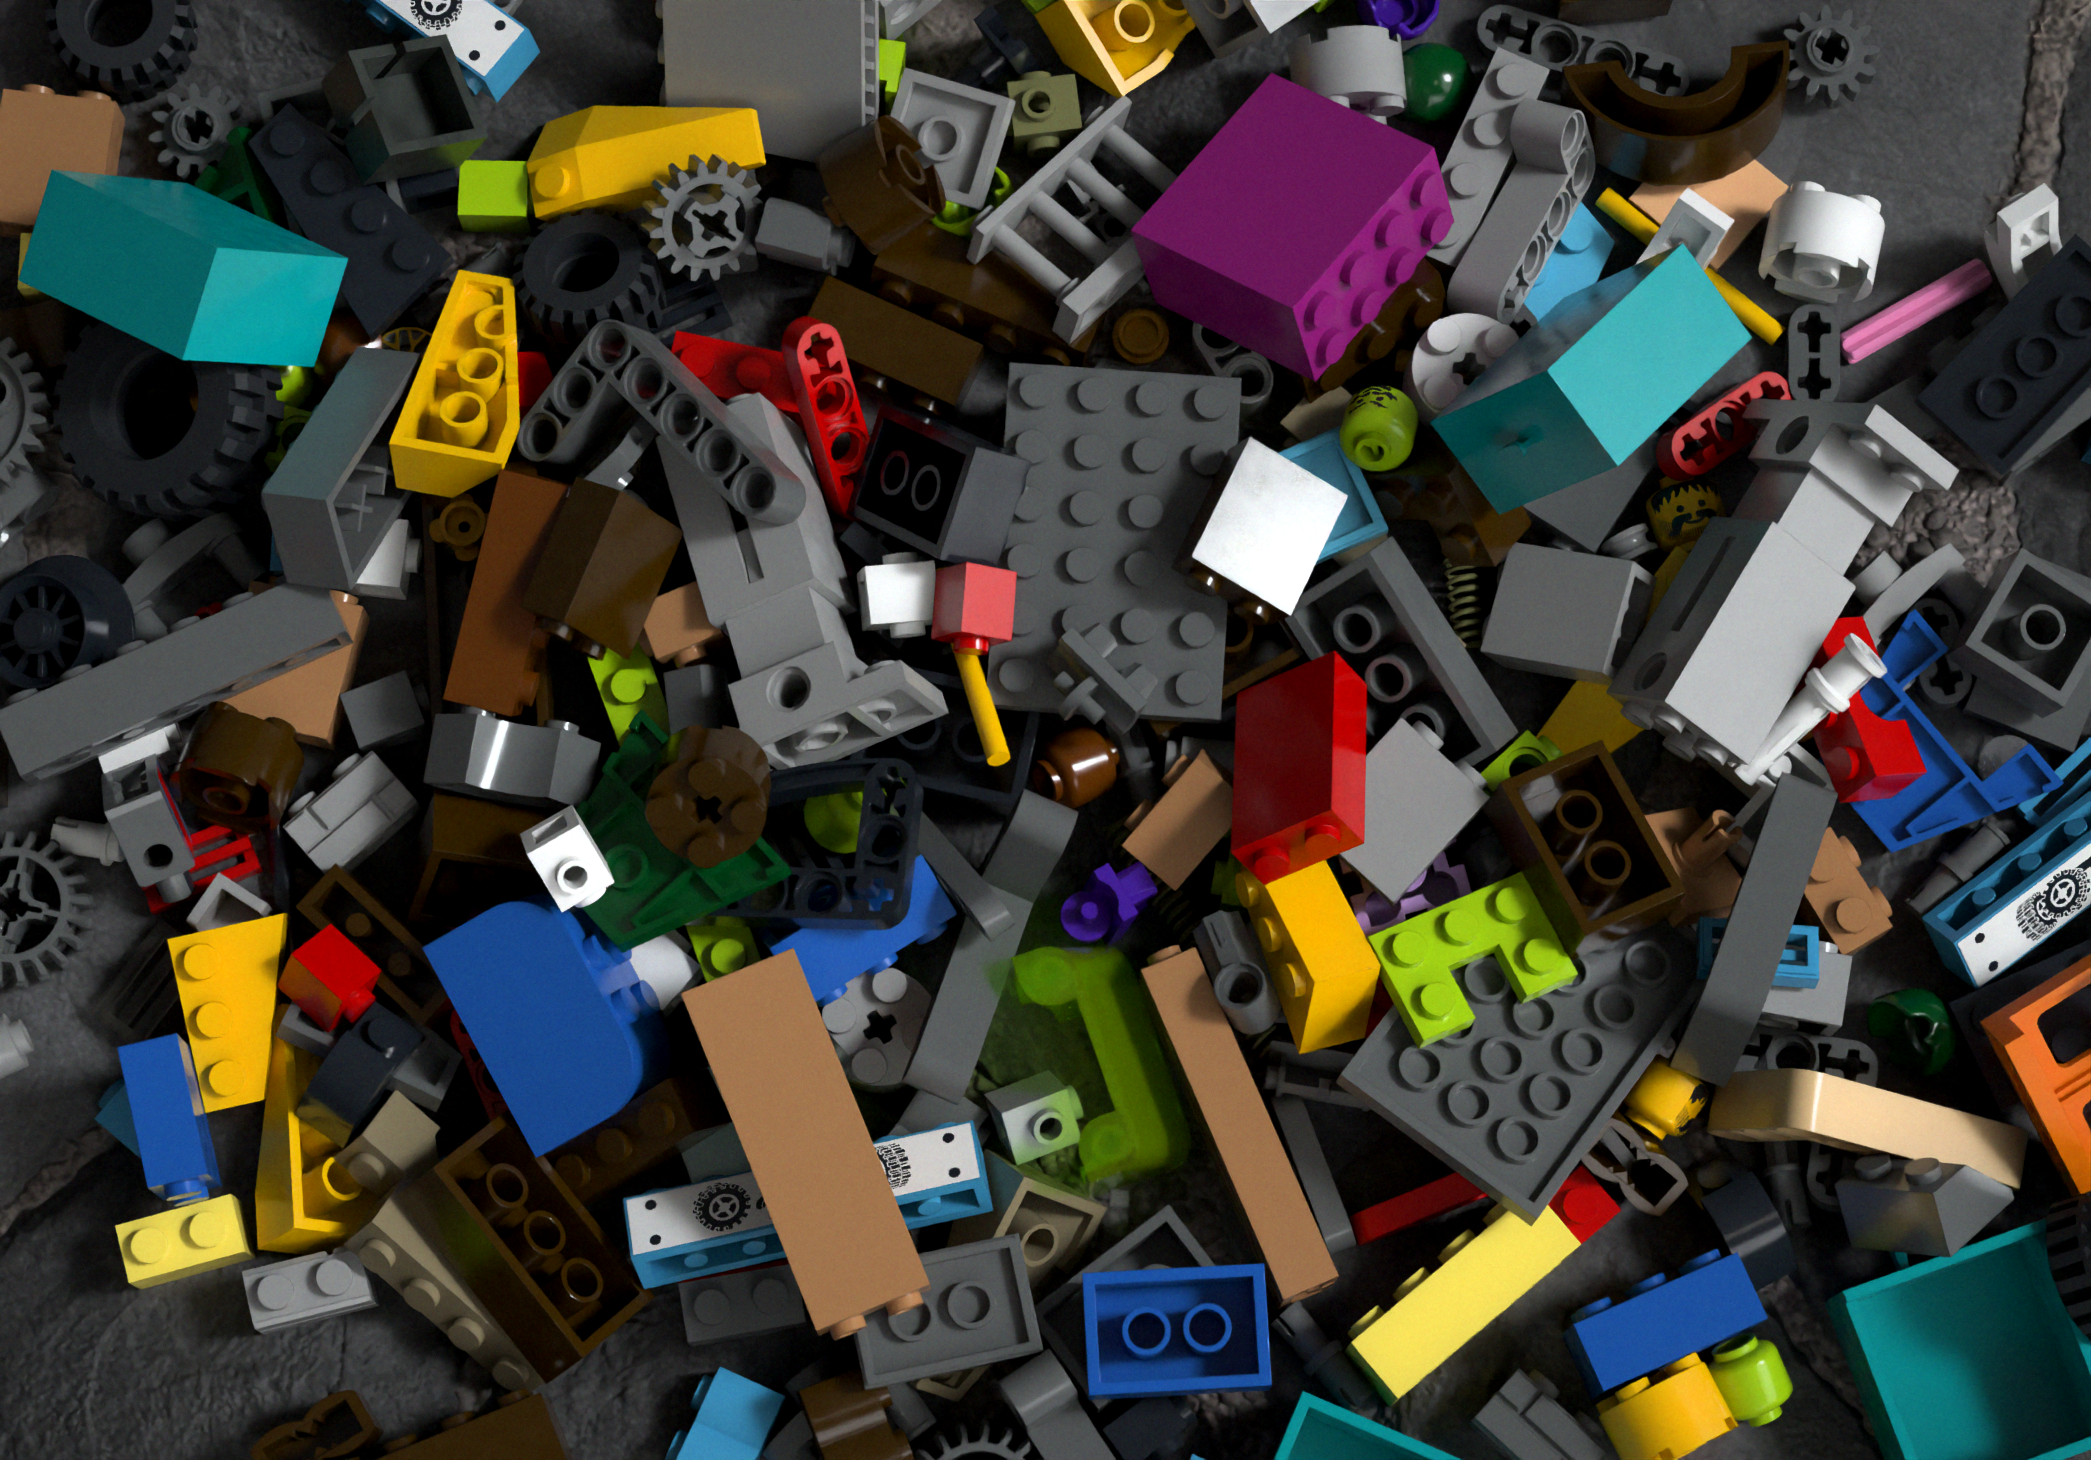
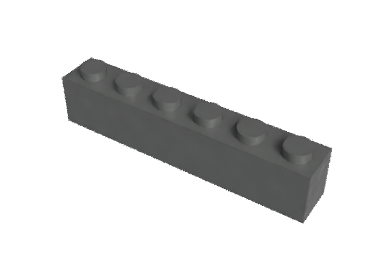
(169, 678)

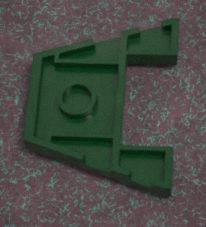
(653, 884)

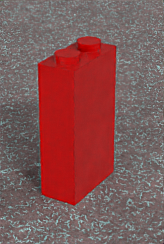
(1299, 768)

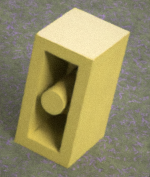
(185, 1241)

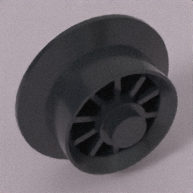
(58, 618)

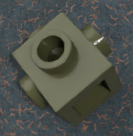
(1044, 113)

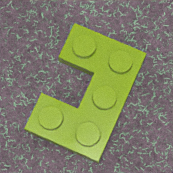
(1495, 920)

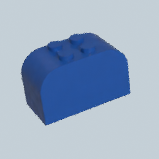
(553, 1015)

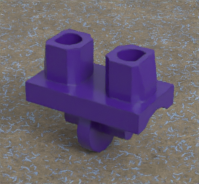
(1107, 904)

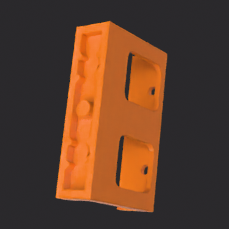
(2049, 1090)

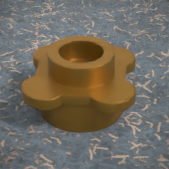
(446, 529)

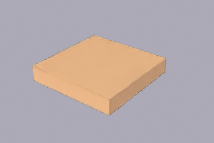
(1740, 195)

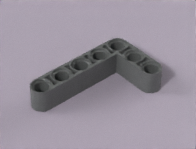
(671, 411)
(1755, 931)
(974, 966)
(1049, 1411)

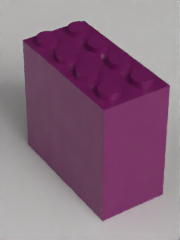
(1294, 226)

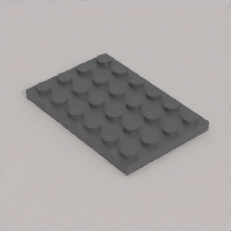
(1100, 523)
(1536, 1079)

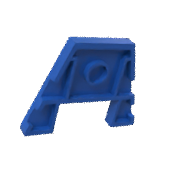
(1949, 790)

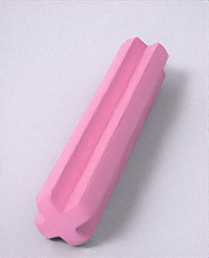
(1914, 310)

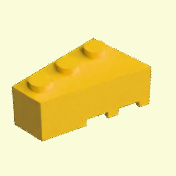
(1313, 954)
(231, 1005)

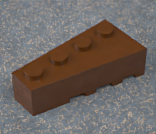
(496, 635)

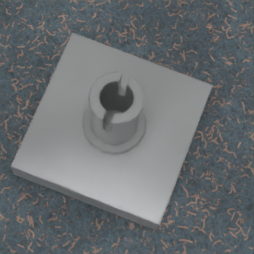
(958, 132)

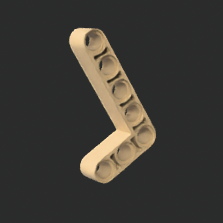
(1862, 1120)

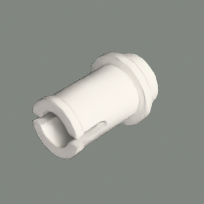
(87, 839)

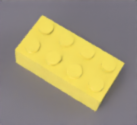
(1456, 1301)

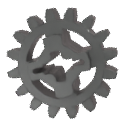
(696, 244)

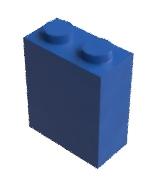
(170, 1119)

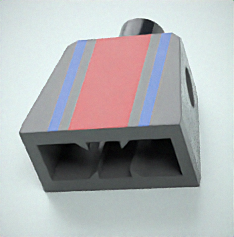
(149, 827)

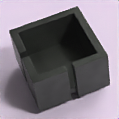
(411, 116)

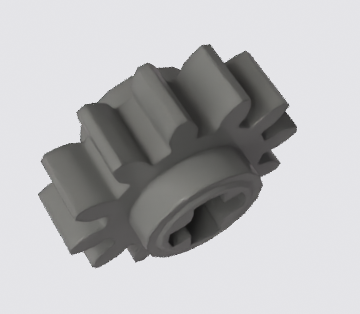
(1850, 60)
(192, 117)

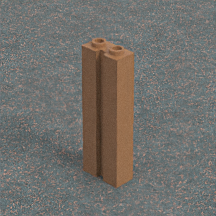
(1236, 1126)
(807, 1144)

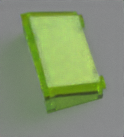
(1148, 1124)

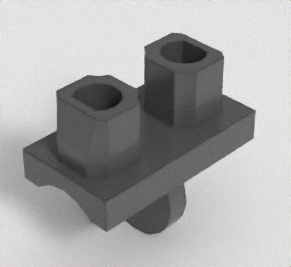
(1094, 684)

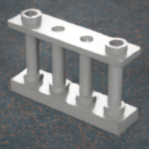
(1113, 267)

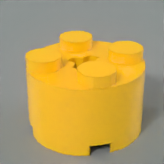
(1666, 1413)

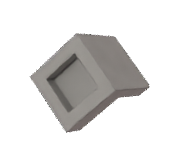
(226, 905)

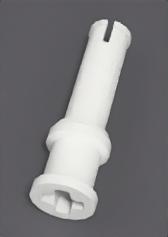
(1824, 692)

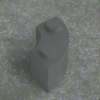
(511, 760)

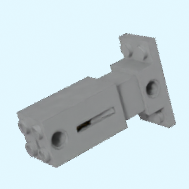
(1771, 576)
(784, 608)

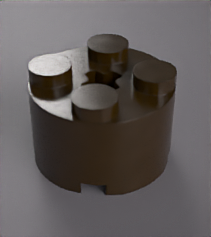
(879, 184)
(238, 768)
(709, 794)

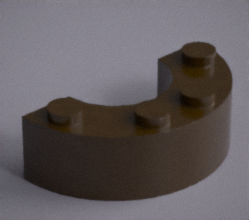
(1678, 136)

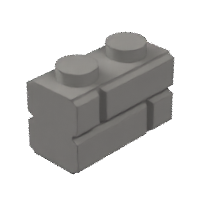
(352, 814)
(308, 1290)

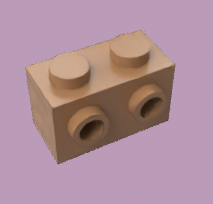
(680, 631)
(1184, 821)
(1841, 901)

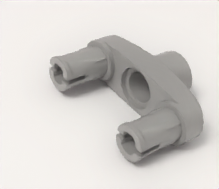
(1891, 591)

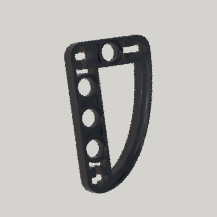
(869, 872)

